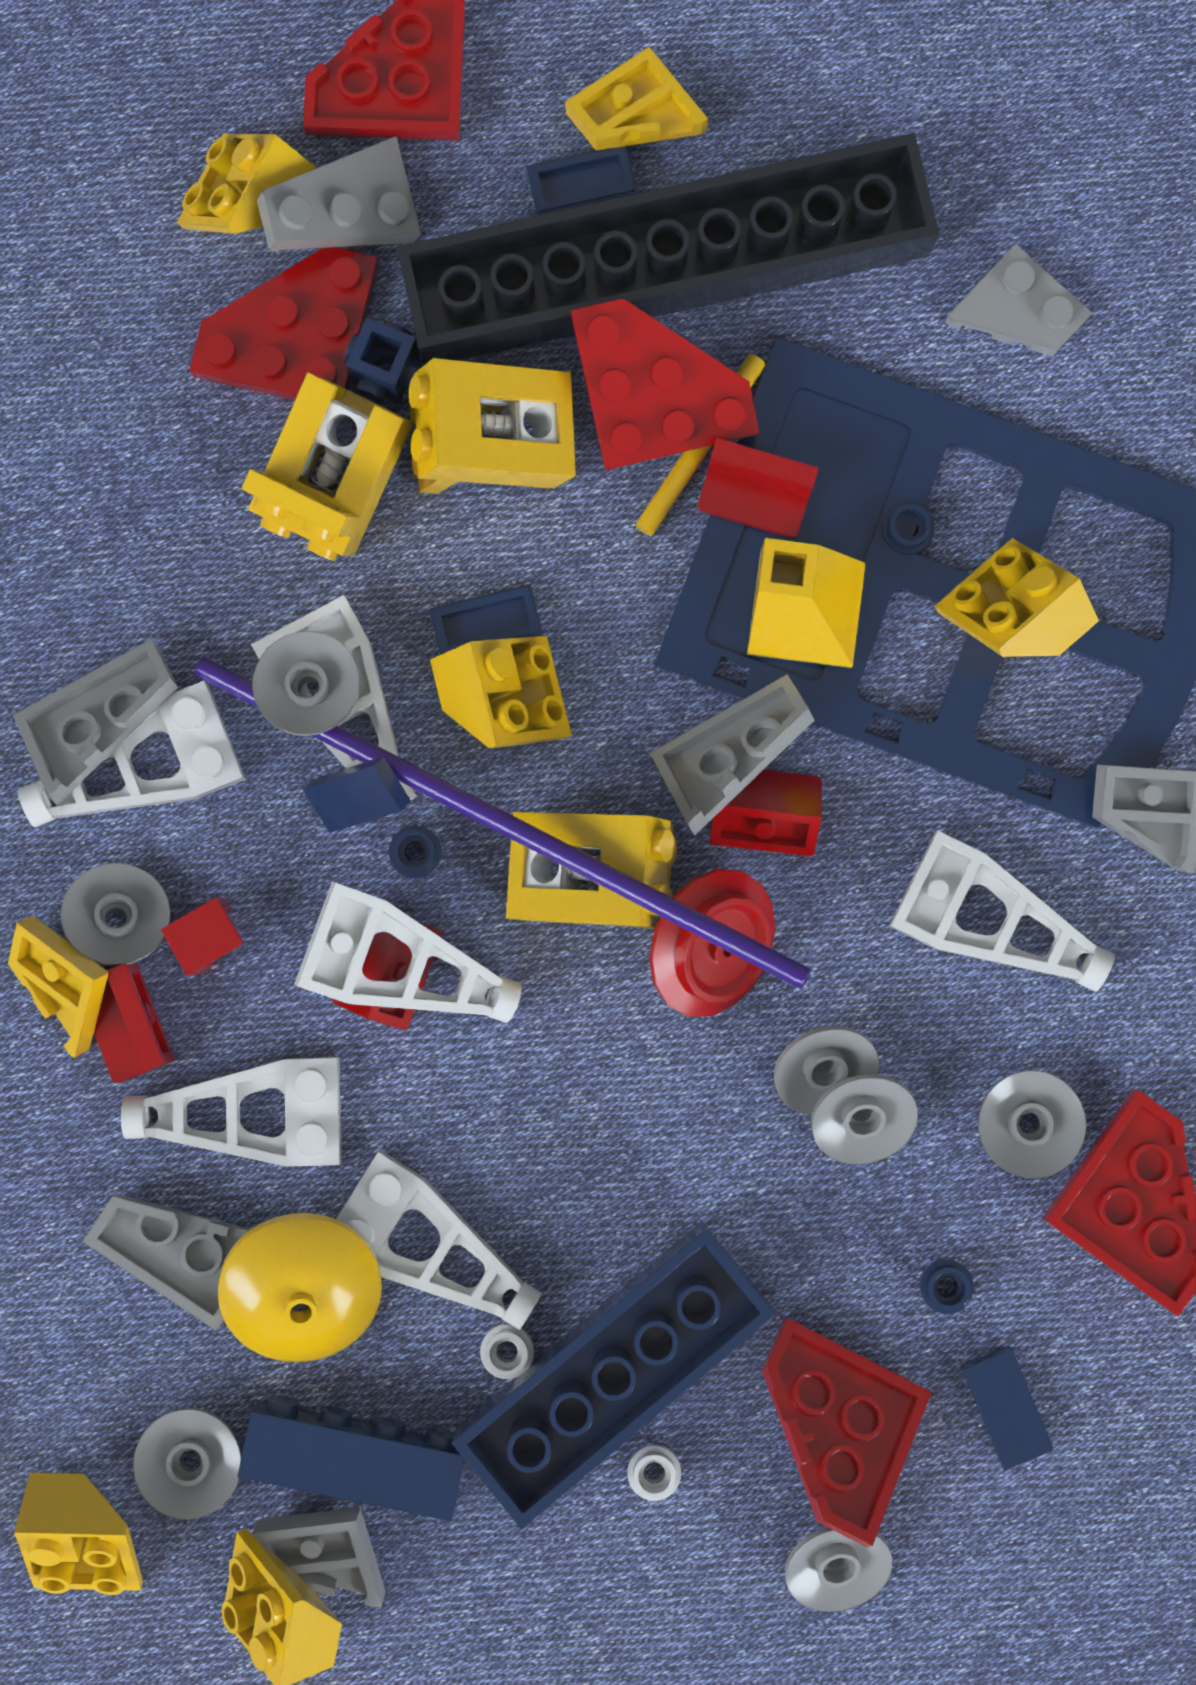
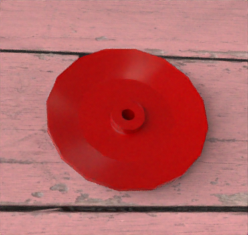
(696, 973)

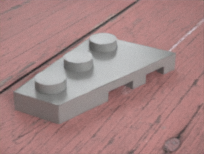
(93, 716)
(730, 749)
(167, 1251)

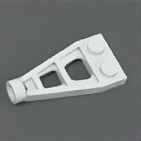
(340, 622)
(200, 745)
(939, 889)
(342, 943)
(311, 1113)
(377, 1207)

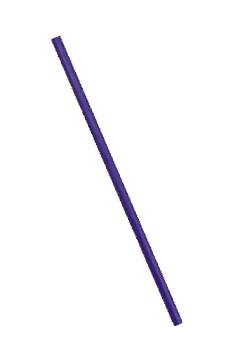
(538, 840)

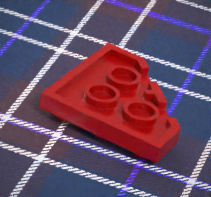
(393, 76)
(289, 326)
(654, 388)
(1136, 1203)
(843, 1425)

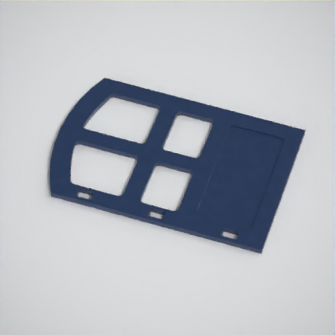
(882, 448)

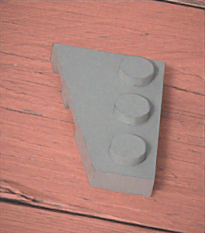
(343, 203)

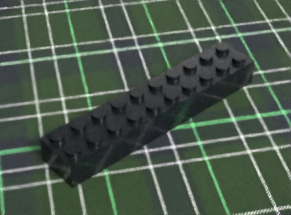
(671, 248)

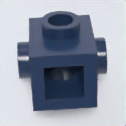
(381, 345)

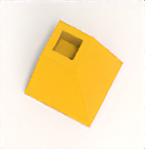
(233, 180)
(806, 604)
(1020, 604)
(503, 691)
(74, 1537)
(277, 1615)

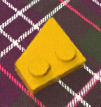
(635, 106)
(59, 980)

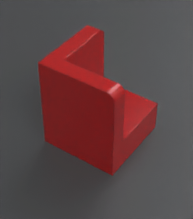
(203, 936)

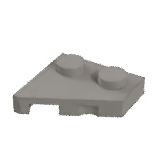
(1021, 306)
(1151, 810)
(326, 1551)

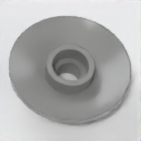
(290, 665)
(115, 890)
(820, 1061)
(1058, 1127)
(867, 1134)
(172, 1484)
(836, 1572)

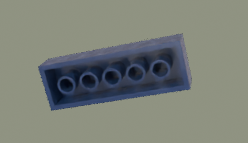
(612, 1375)

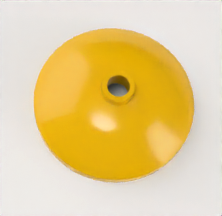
(294, 1263)

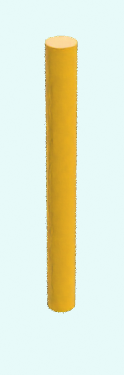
(687, 465)

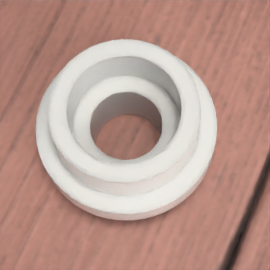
(503, 1367)
(654, 1488)

